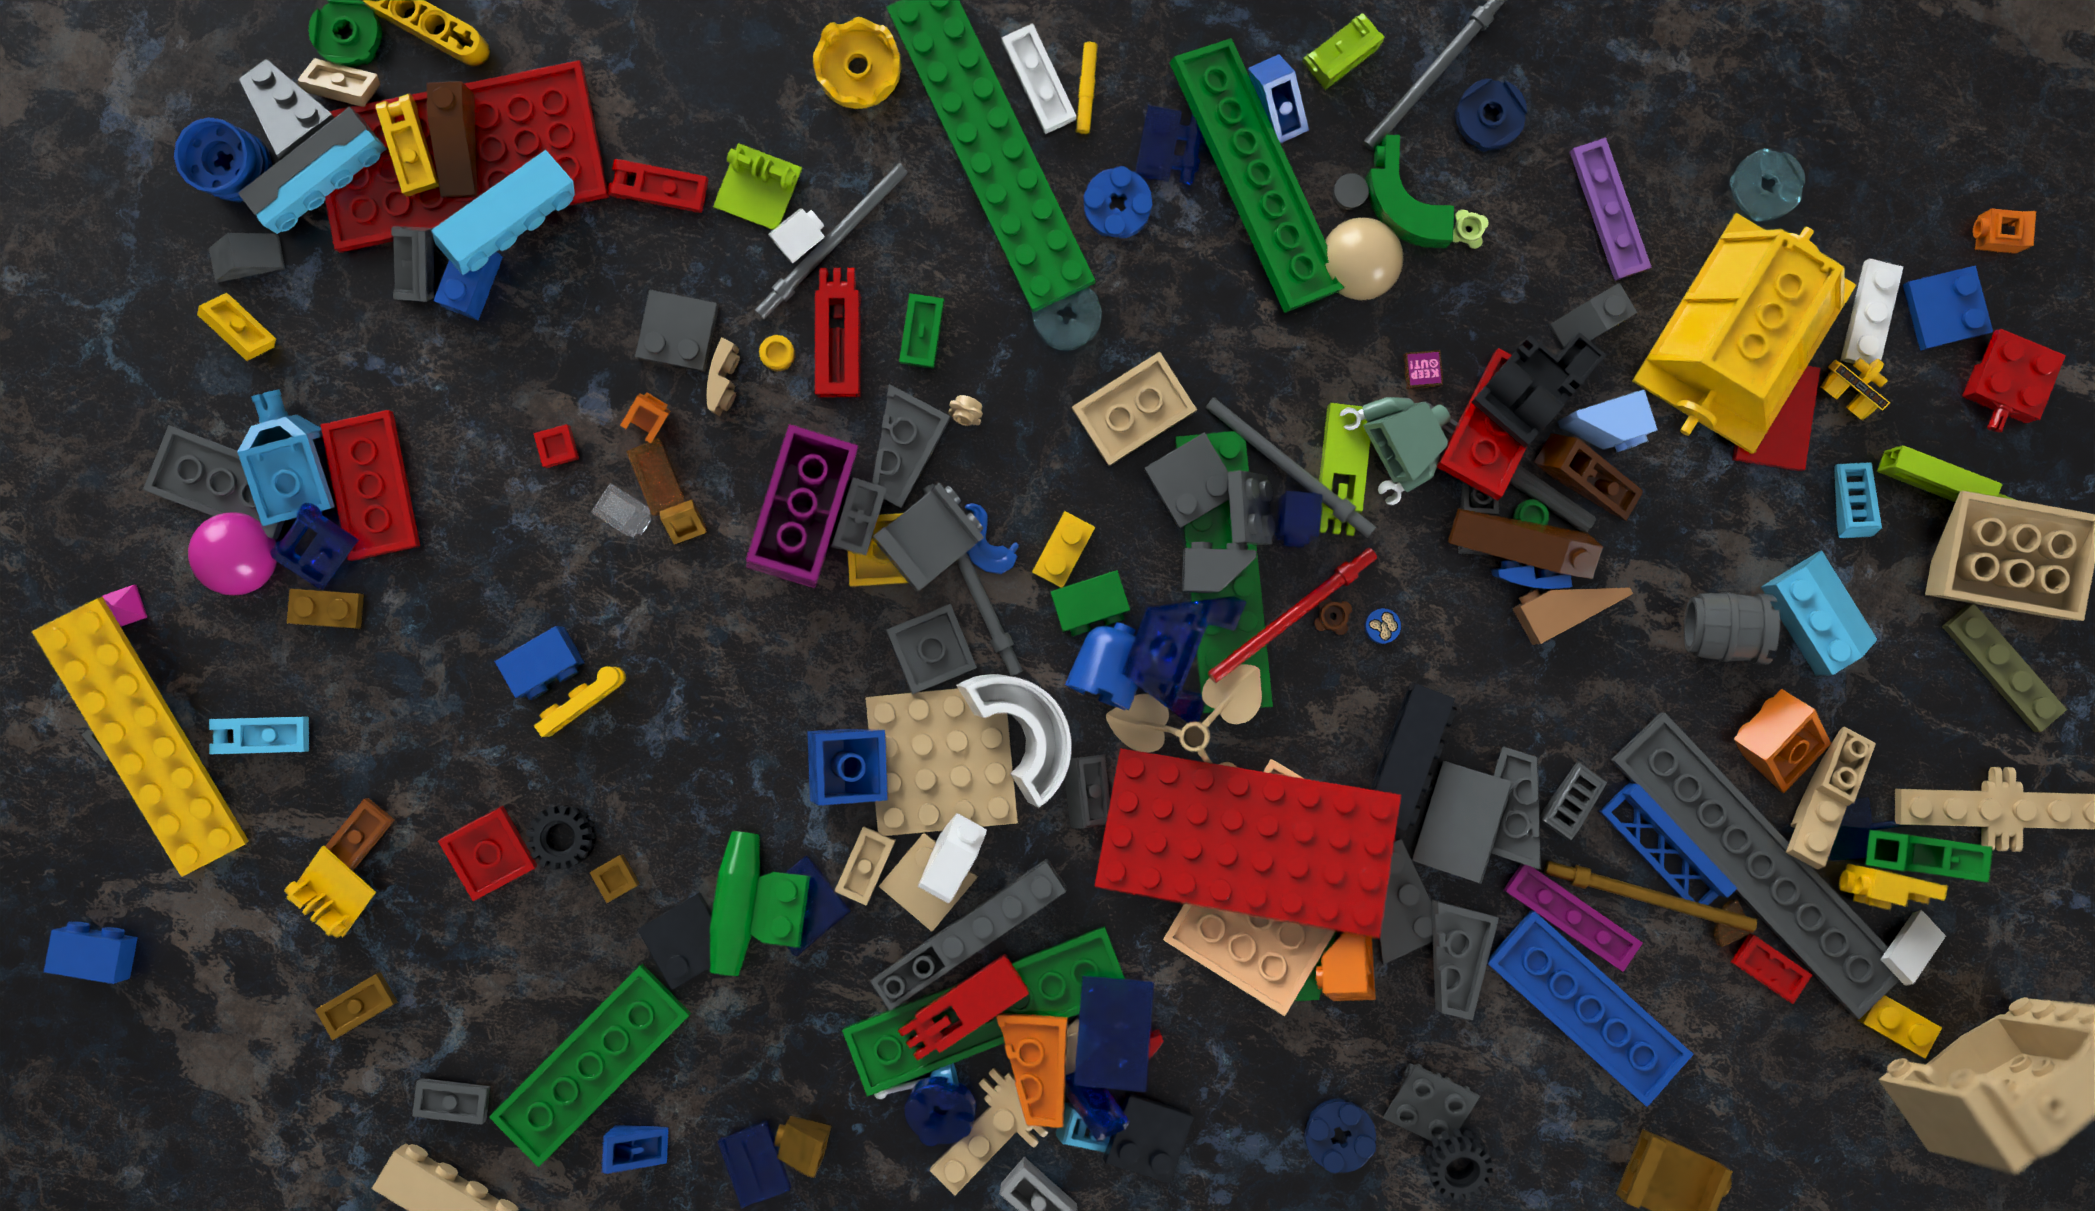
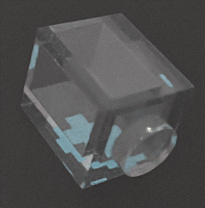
(622, 511)

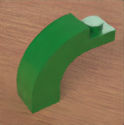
(1407, 217)
(1929, 855)

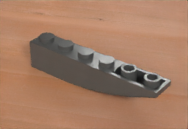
(969, 934)

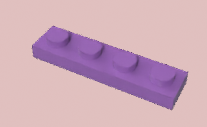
(1610, 209)

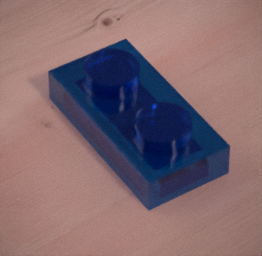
(1096, 1109)

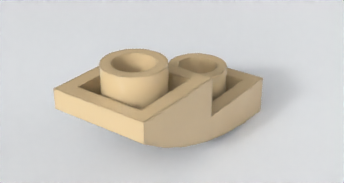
(719, 389)

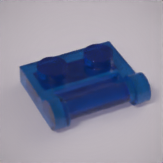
(323, 554)

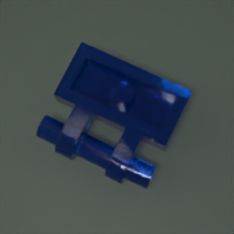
(1158, 146)

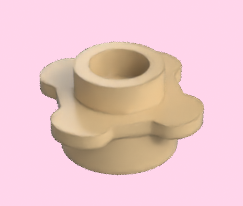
(966, 410)

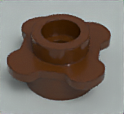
(1342, 613)

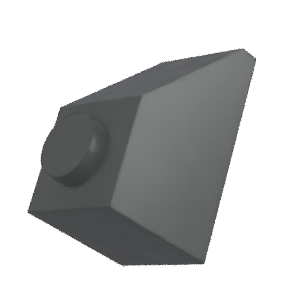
(1594, 316)

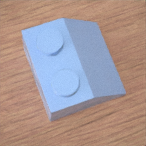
(1613, 423)

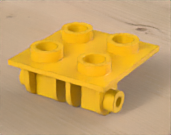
(330, 892)

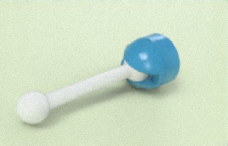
(947, 1071)

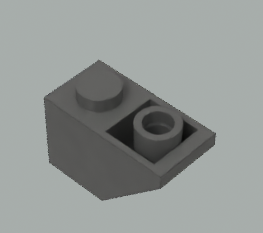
(1212, 569)

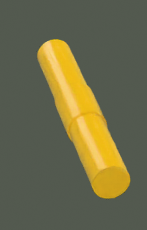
(1086, 87)

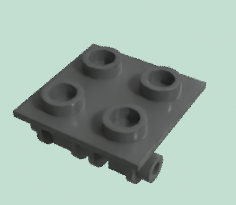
(1430, 1103)

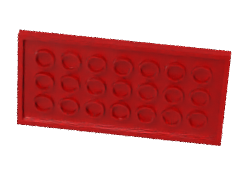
(513, 124)
(1249, 842)

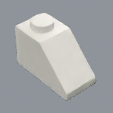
(952, 857)

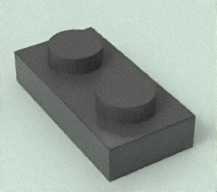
(451, 1101)

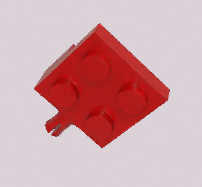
(2014, 379)

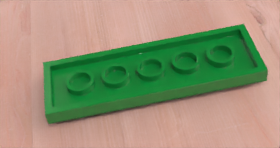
(590, 1065)

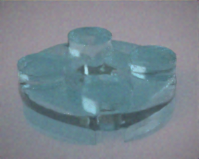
(1761, 203)
(1078, 330)

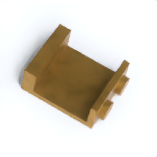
(1672, 1177)

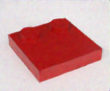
(487, 853)

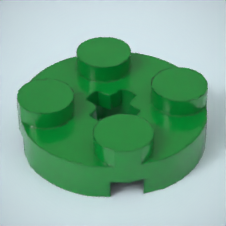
(360, 46)

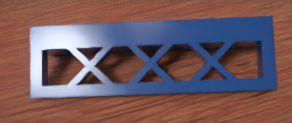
(1675, 837)

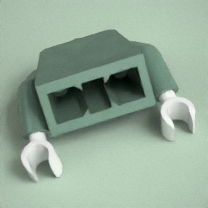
(1405, 438)

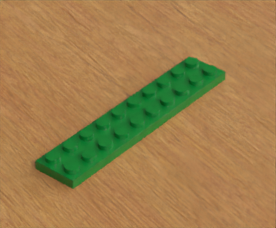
(992, 149)

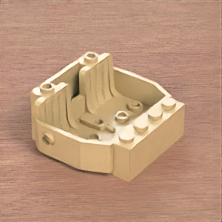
(2004, 1086)

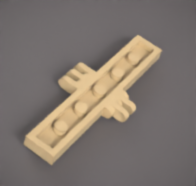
(1998, 809)
(995, 1125)

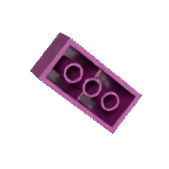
(801, 506)

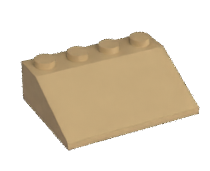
(2015, 557)

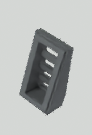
(1576, 820)

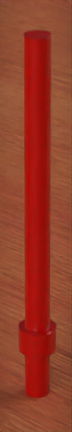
(1344, 575)

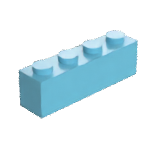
(504, 213)

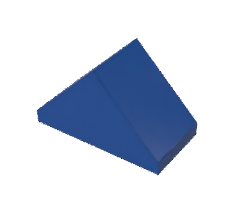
(634, 1147)

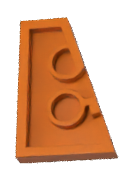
(1039, 1064)

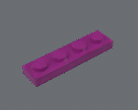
(1573, 916)

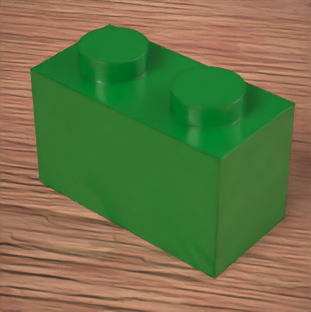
(1090, 602)

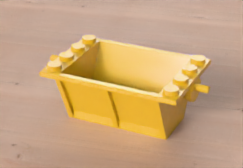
(1746, 331)

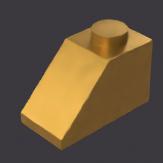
(802, 1144)

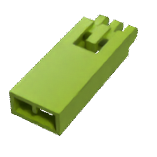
(1345, 454)
(1934, 474)

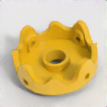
(853, 40)

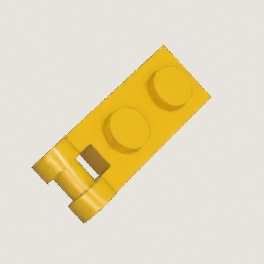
(407, 146)
(580, 700)

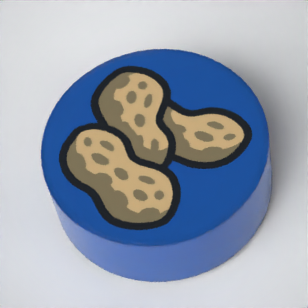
(1382, 626)

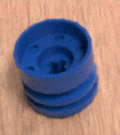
(206, 153)

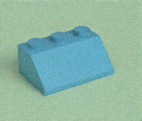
(1820, 615)

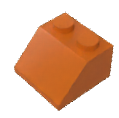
(1783, 739)
(1348, 969)

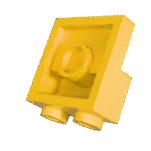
(1884, 888)

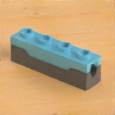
(313, 171)

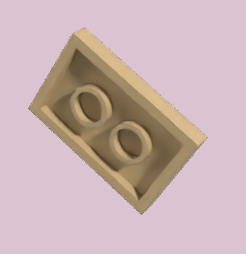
(1134, 409)

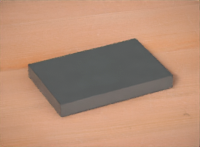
(1462, 821)

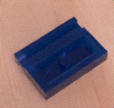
(754, 1164)

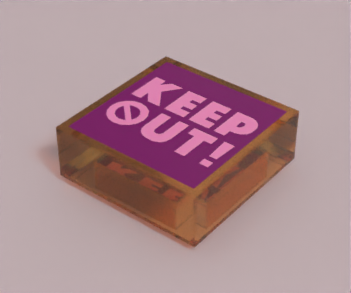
(1423, 369)

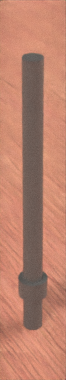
(1479, 20)
(784, 289)
(1343, 509)
(1001, 641)

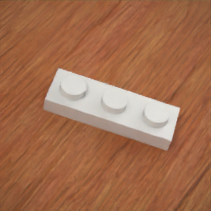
(1038, 78)
(1872, 311)

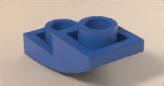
(1525, 575)

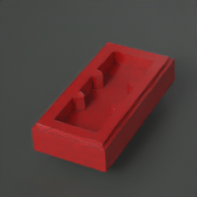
(1771, 968)

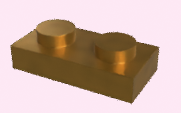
(325, 608)
(356, 1006)

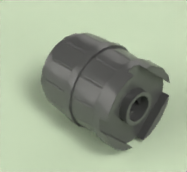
(1732, 627)

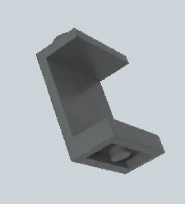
(929, 536)

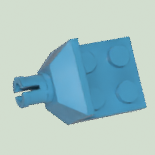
(282, 462)

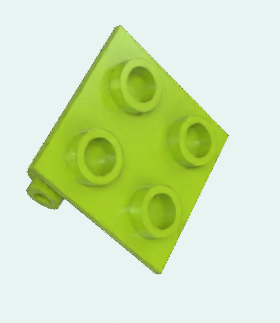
(757, 186)

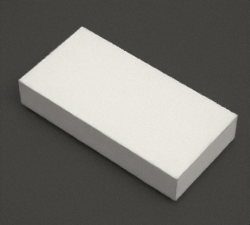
(1913, 947)

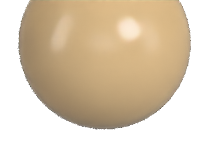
(1364, 257)

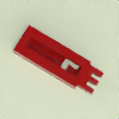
(837, 348)
(974, 1002)

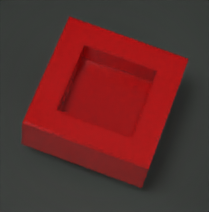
(556, 446)

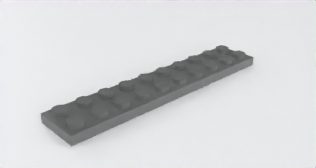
(1754, 858)

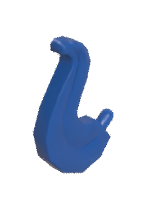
(989, 557)

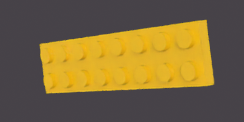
(140, 736)

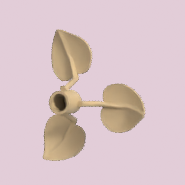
(1233, 697)

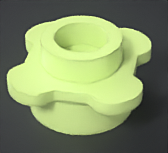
(1476, 222)

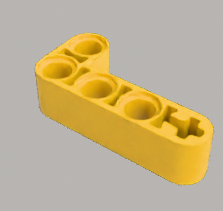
(426, 19)

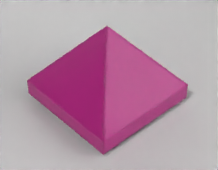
(126, 605)

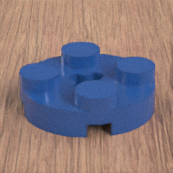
(1114, 222)

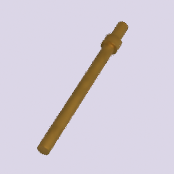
(1582, 877)

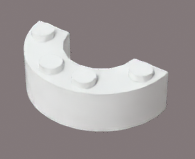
(1042, 722)

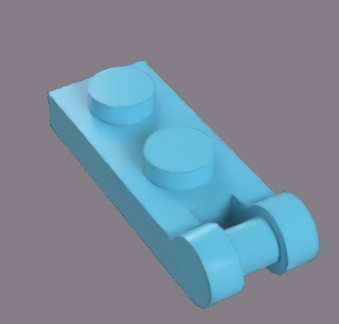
(260, 735)

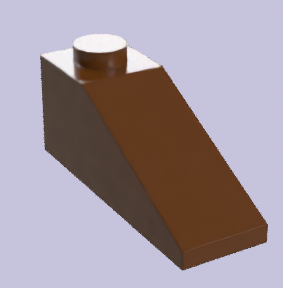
(453, 137)
(1588, 474)

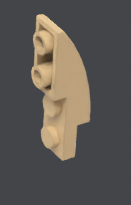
(1827, 797)

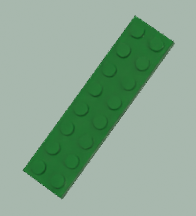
(1256, 173)
(1217, 529)
(1054, 990)

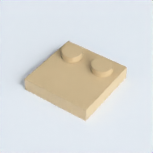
(904, 881)

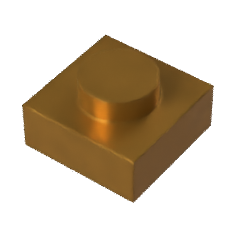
(682, 522)
(614, 878)

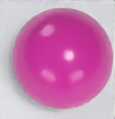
(231, 554)

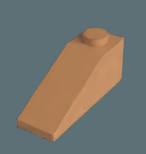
(1555, 611)

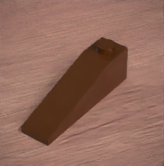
(1527, 543)

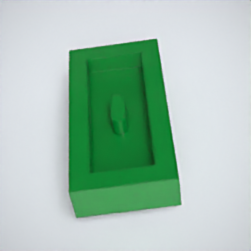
(921, 330)

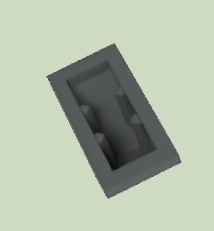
(245, 255)

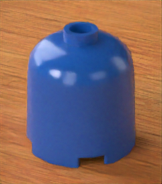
(1101, 664)

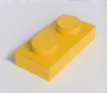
(236, 326)
(1063, 549)
(1902, 1026)

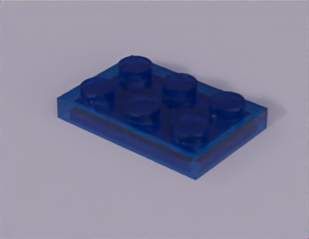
(1114, 1033)

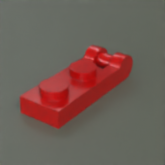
(658, 186)

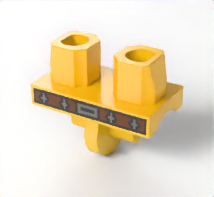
(1867, 399)

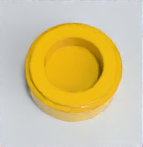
(777, 353)

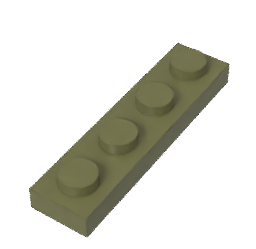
(2004, 668)

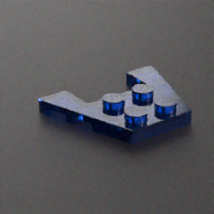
(1169, 645)

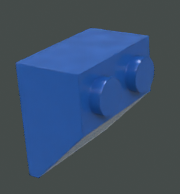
(847, 766)

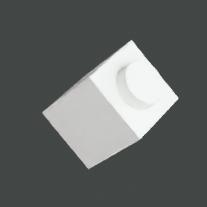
(797, 234)

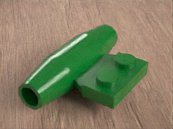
(752, 905)

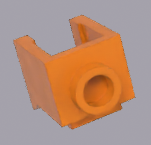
(1989, 225)
(647, 414)

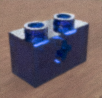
(1298, 518)

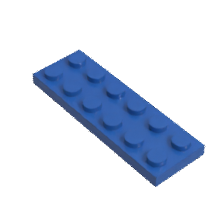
(1589, 1008)

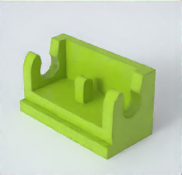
(1344, 51)

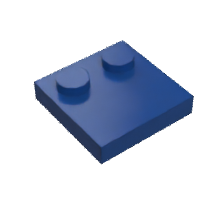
(1947, 308)

